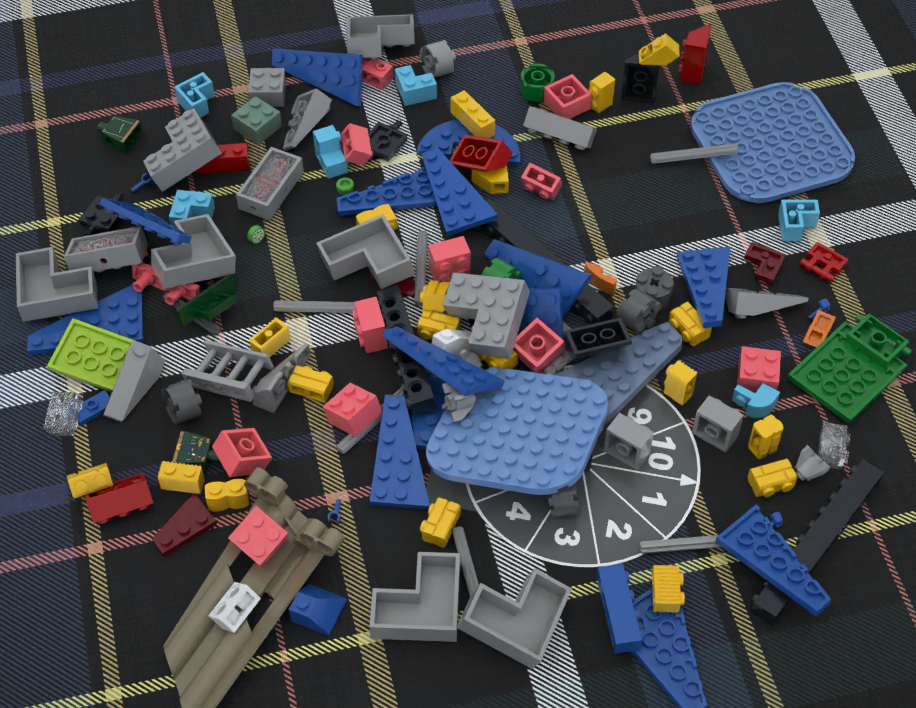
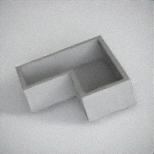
(369, 33)
(190, 150)
(368, 245)
(202, 259)
(50, 293)
(496, 307)
(421, 613)
(519, 626)

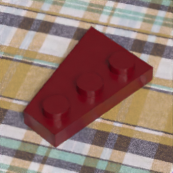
(184, 526)

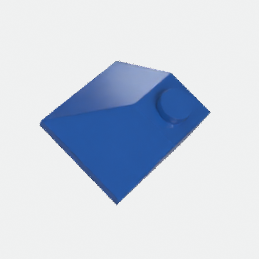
(316, 609)

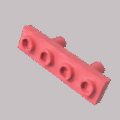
(146, 276)

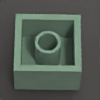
(256, 120)

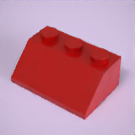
(694, 55)
(481, 154)
(233, 158)
(119, 499)

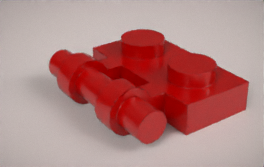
(825, 257)

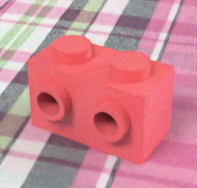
(377, 72)
(356, 144)
(541, 181)

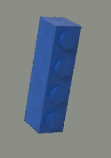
(619, 608)

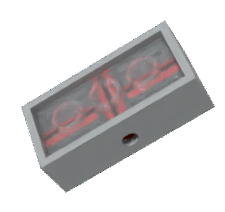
(270, 183)
(107, 250)

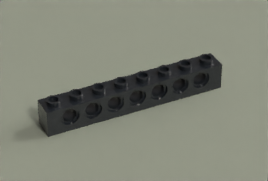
(414, 374)

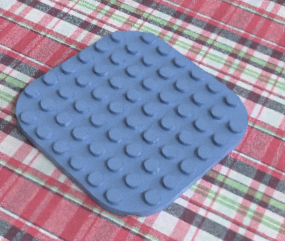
(782, 142)
(522, 435)

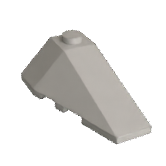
(746, 302)
(274, 385)

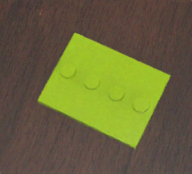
(90, 355)

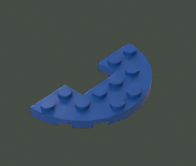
(451, 133)

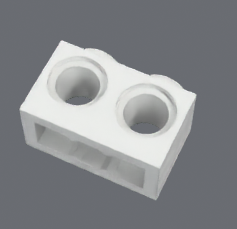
(234, 607)

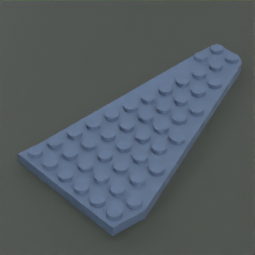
(629, 369)

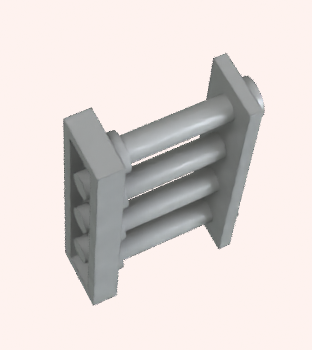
(228, 386)

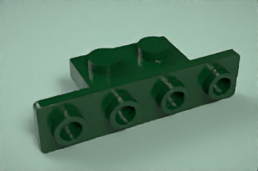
(209, 302)

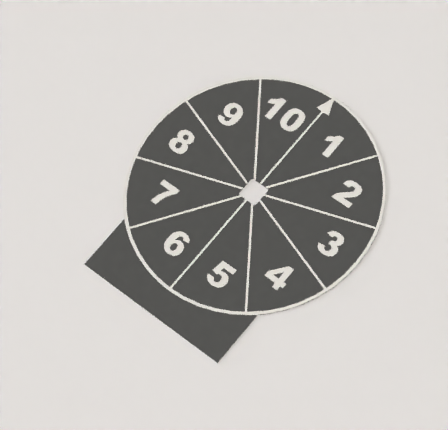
(614, 499)

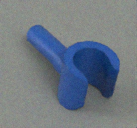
(145, 179)
(823, 306)
(335, 513)
(776, 520)

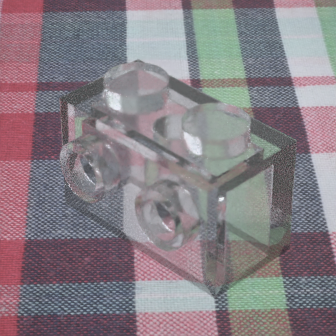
(63, 414)
(833, 444)

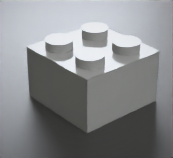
(268, 85)
(717, 423)
(628, 441)

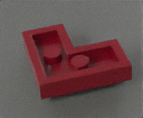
(768, 259)

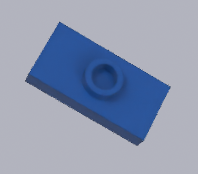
(93, 407)

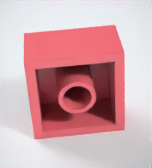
(567, 97)
(449, 257)
(369, 325)
(538, 346)
(758, 367)
(352, 409)
(241, 451)
(259, 536)

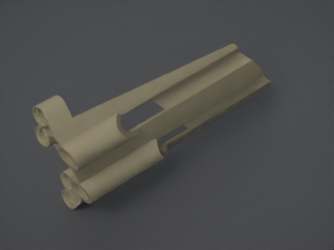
(204, 655)

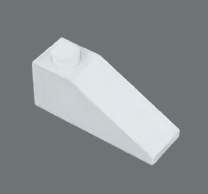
(452, 340)

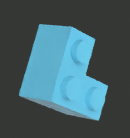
(415, 88)
(195, 93)
(329, 151)
(191, 204)
(795, 216)

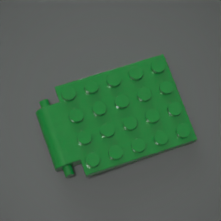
(852, 366)

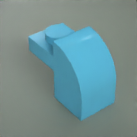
(758, 403)

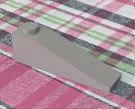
(306, 113)
(137, 375)

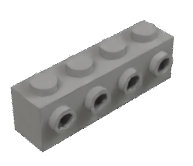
(559, 127)

